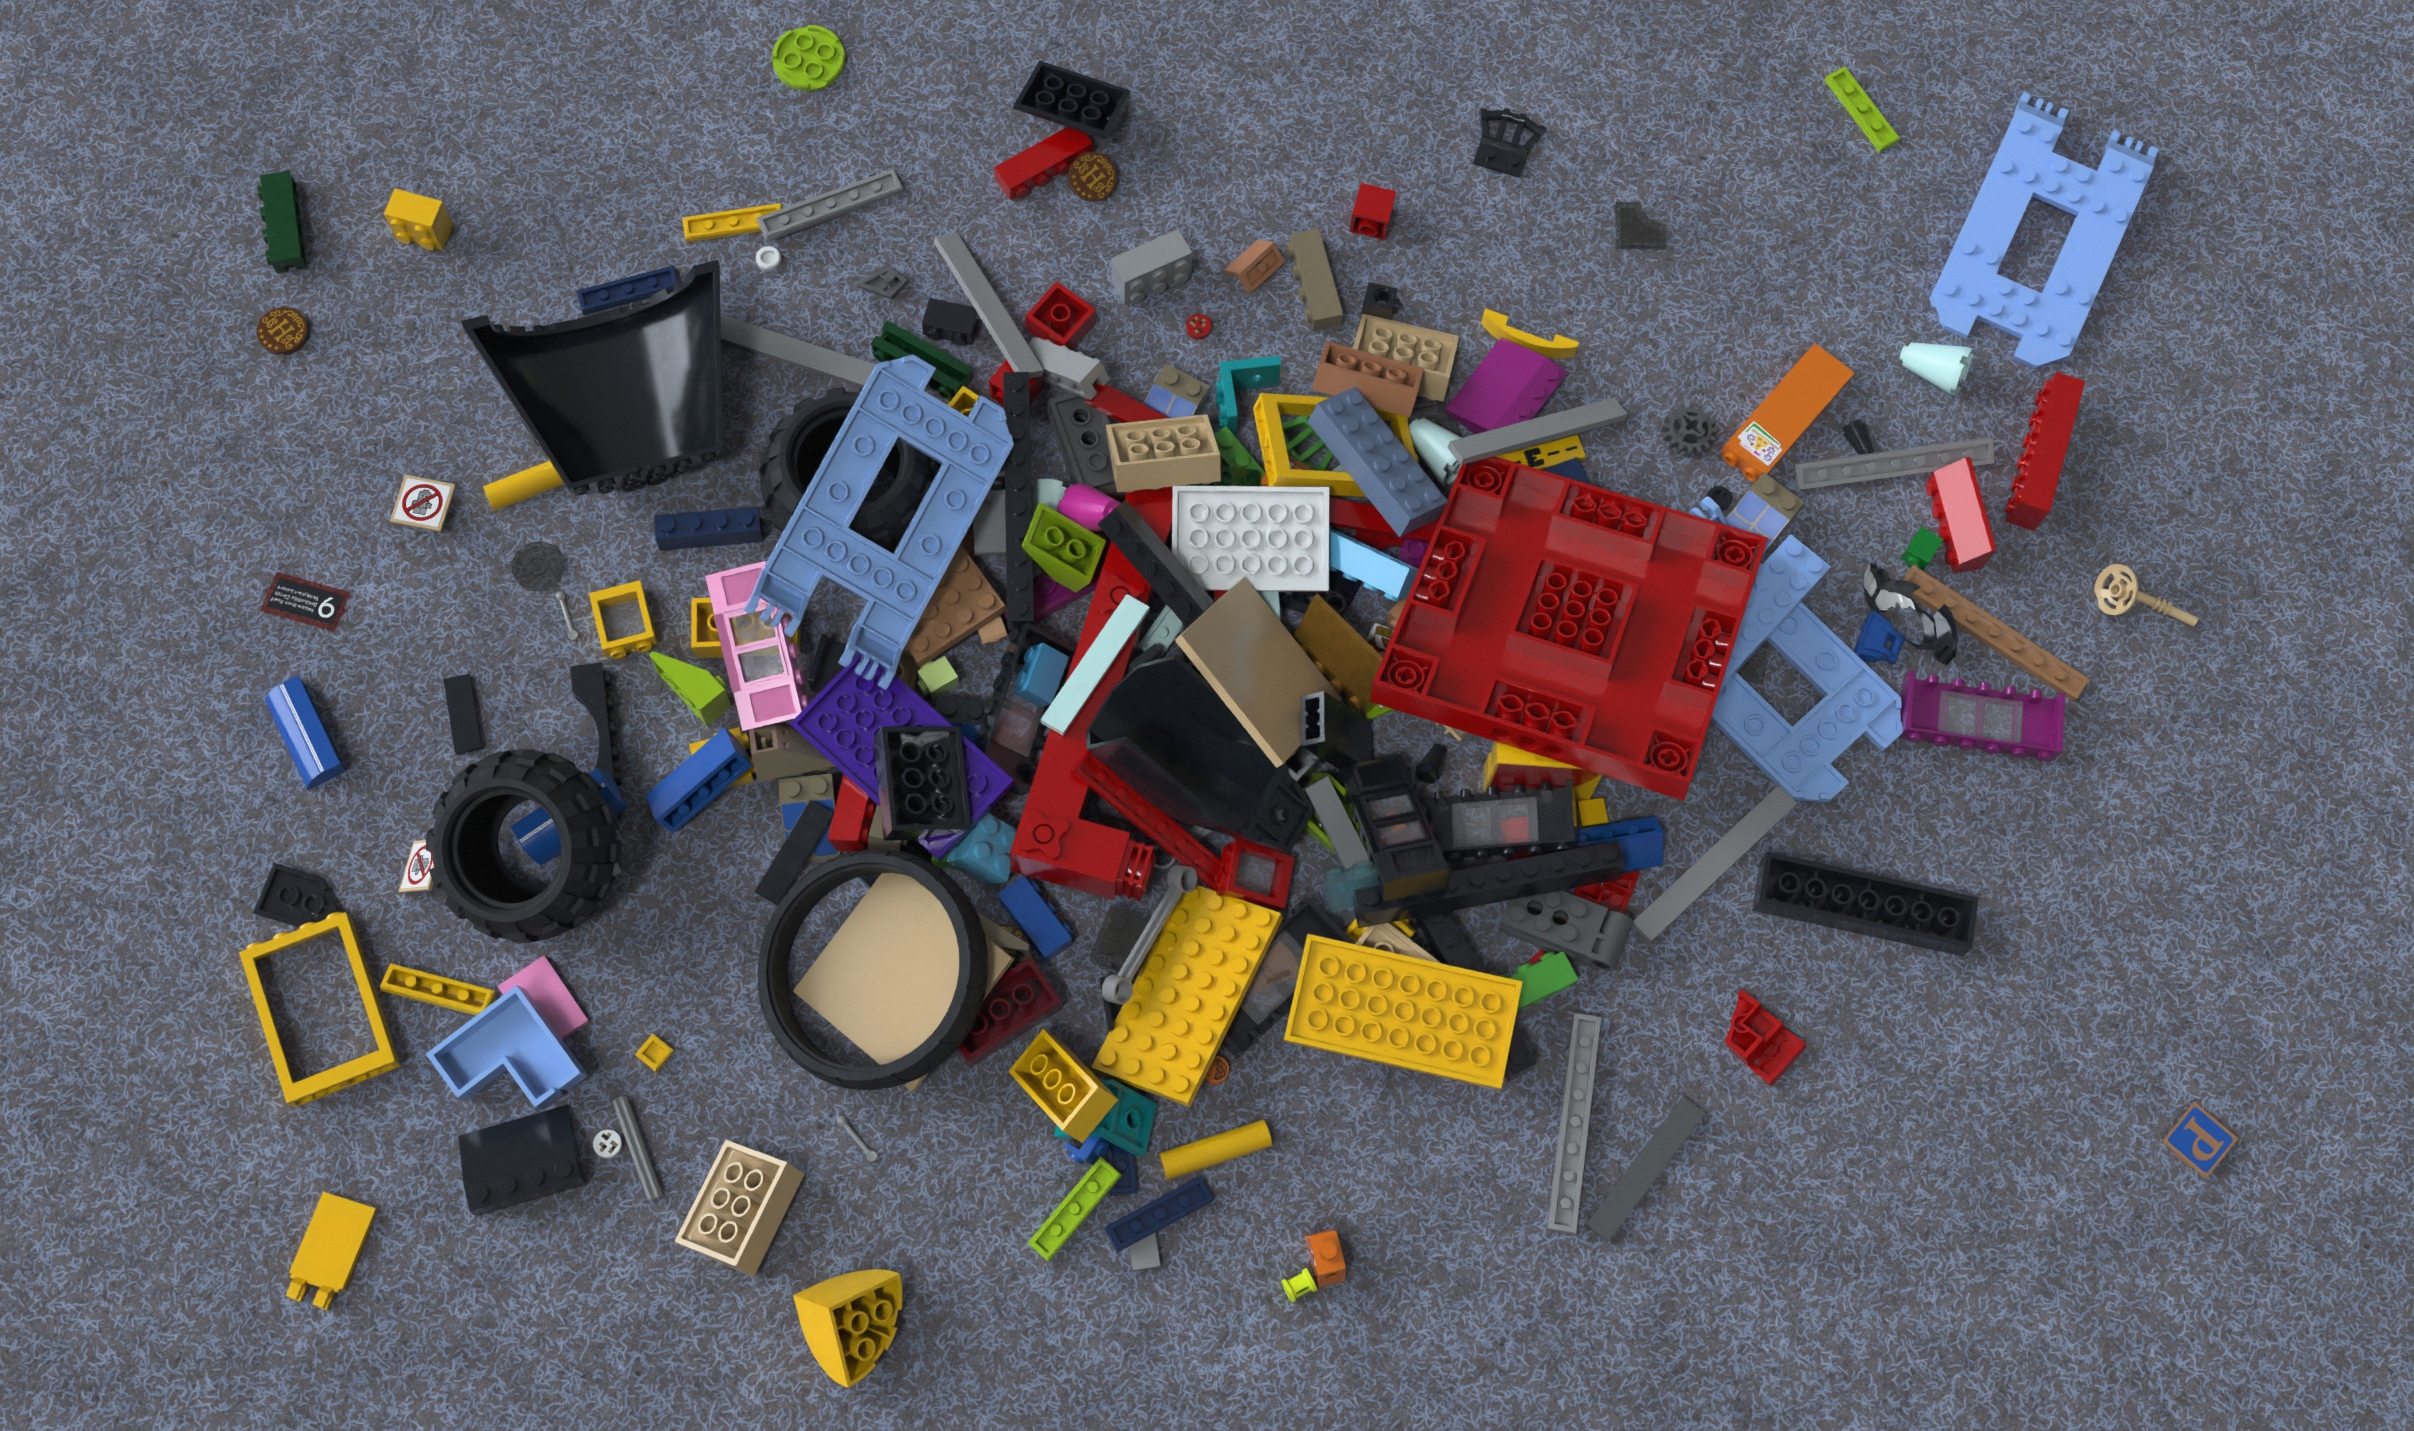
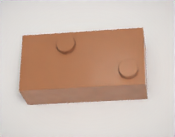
(1380, 380)

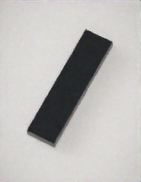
(793, 852)

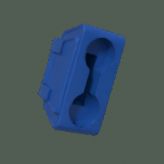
(1873, 640)

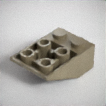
(783, 752)

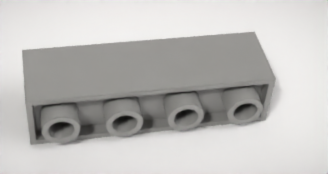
(1068, 369)

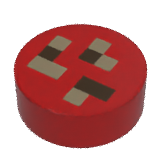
(1198, 326)

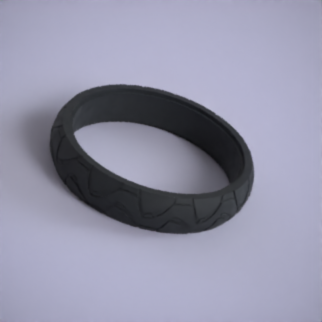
(776, 952)

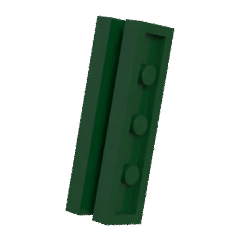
(282, 221)
(949, 371)

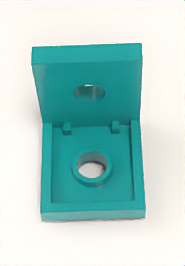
(1243, 375)
(1114, 1124)

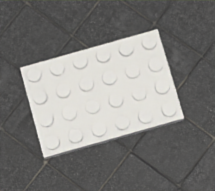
(1254, 532)

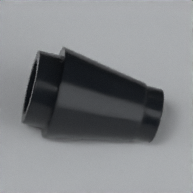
(1858, 437)
(1431, 764)

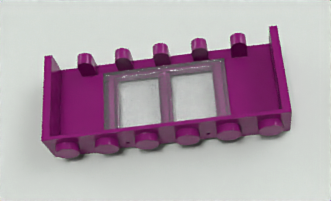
(1982, 718)

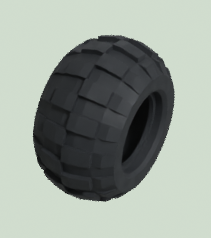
(798, 450)
(469, 855)

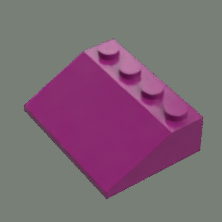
(1505, 388)

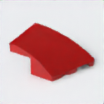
(1610, 894)
(1763, 1038)

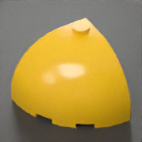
(850, 1321)

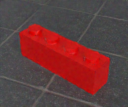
(1041, 162)
(851, 818)

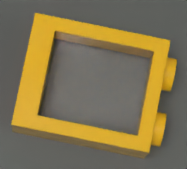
(623, 620)

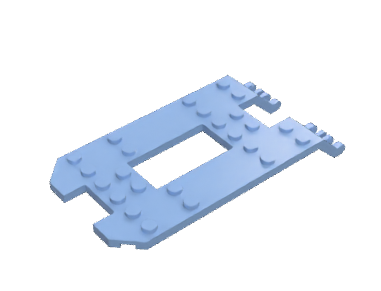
(2026, 169)
(818, 532)
(1852, 706)

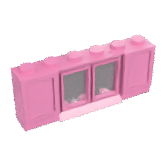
(756, 655)

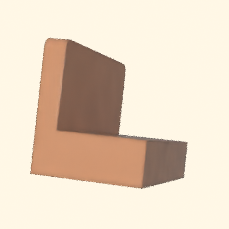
(1256, 264)

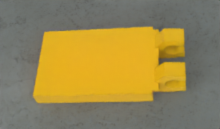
(330, 1248)

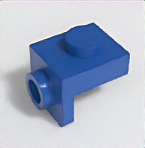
(1090, 1150)

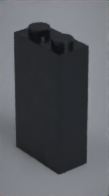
(1334, 730)

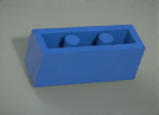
(1036, 918)

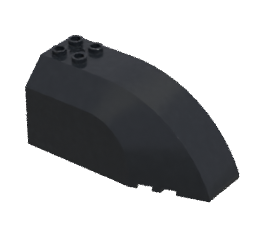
(1194, 758)

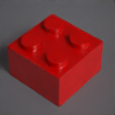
(1061, 317)

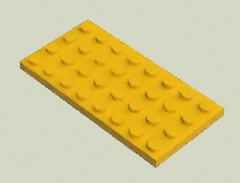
(1187, 994)
(1403, 1011)

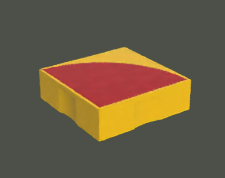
(1513, 766)

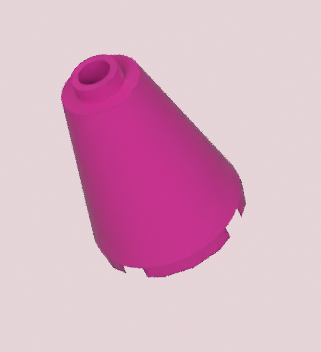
(1086, 506)

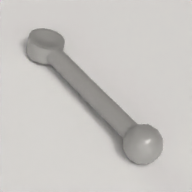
(572, 634)
(871, 1155)

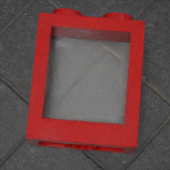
(1254, 875)

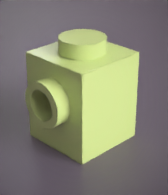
(937, 678)

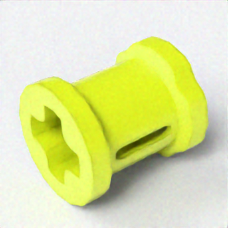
(1299, 1285)

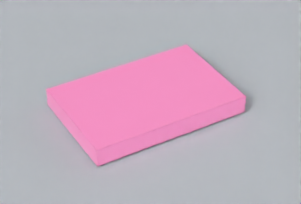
(550, 996)

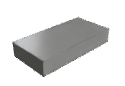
(1145, 1254)

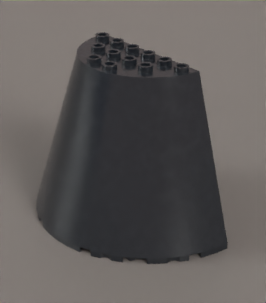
(618, 390)

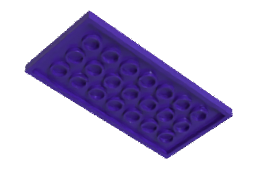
(852, 711)

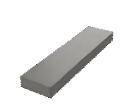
(1335, 822)

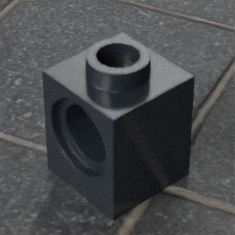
(1378, 292)

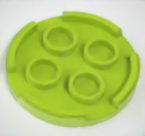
(808, 58)

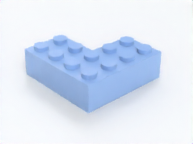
(509, 1037)

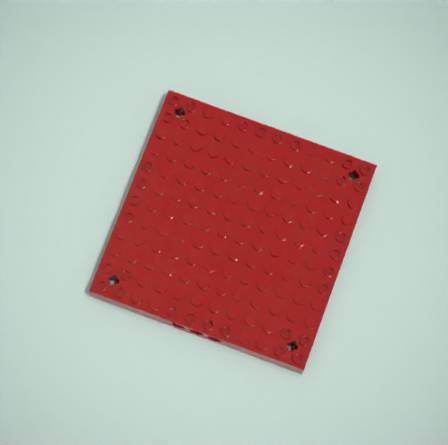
(1571, 623)

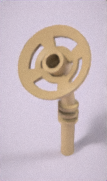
(2130, 590)

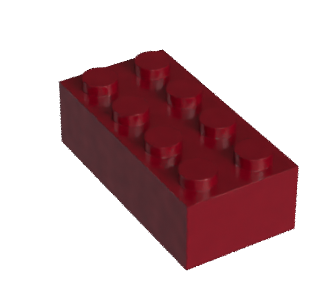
(1010, 1009)

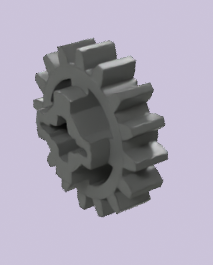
(1690, 433)

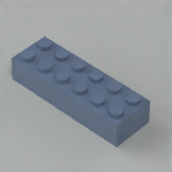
(1377, 461)

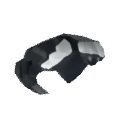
(1939, 629)

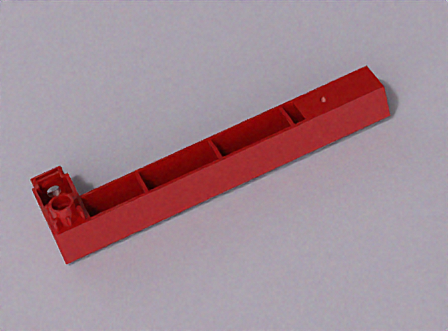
(1052, 836)

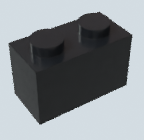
(950, 322)

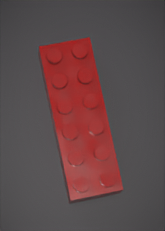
(2044, 451)

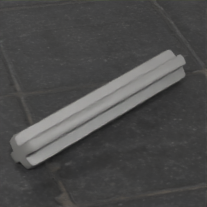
(637, 1148)

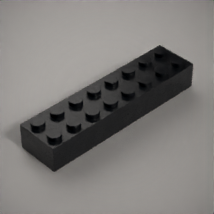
(1865, 904)

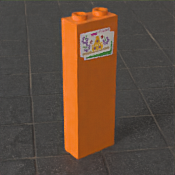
(1786, 413)

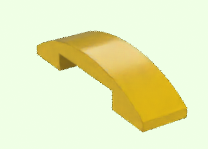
(1558, 349)

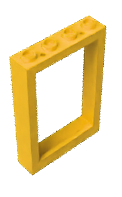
(1274, 450)
(348, 1073)

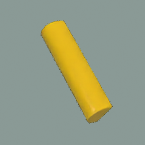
(522, 485)
(436, 990)
(1215, 1149)

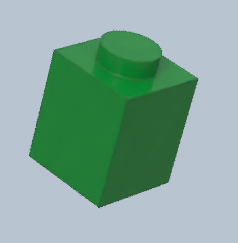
(1921, 549)

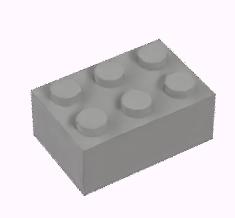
(1151, 267)

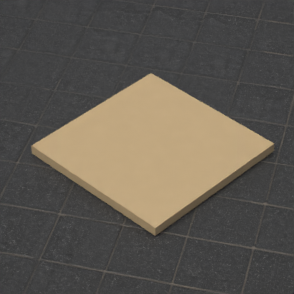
(1254, 668)
(891, 970)

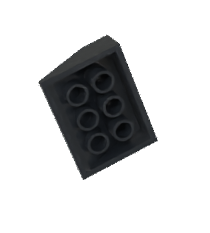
(1074, 100)
(921, 782)
(520, 1161)

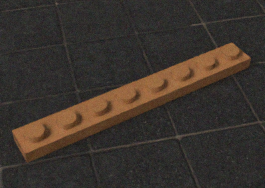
(1998, 635)

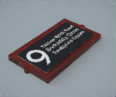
(305, 601)

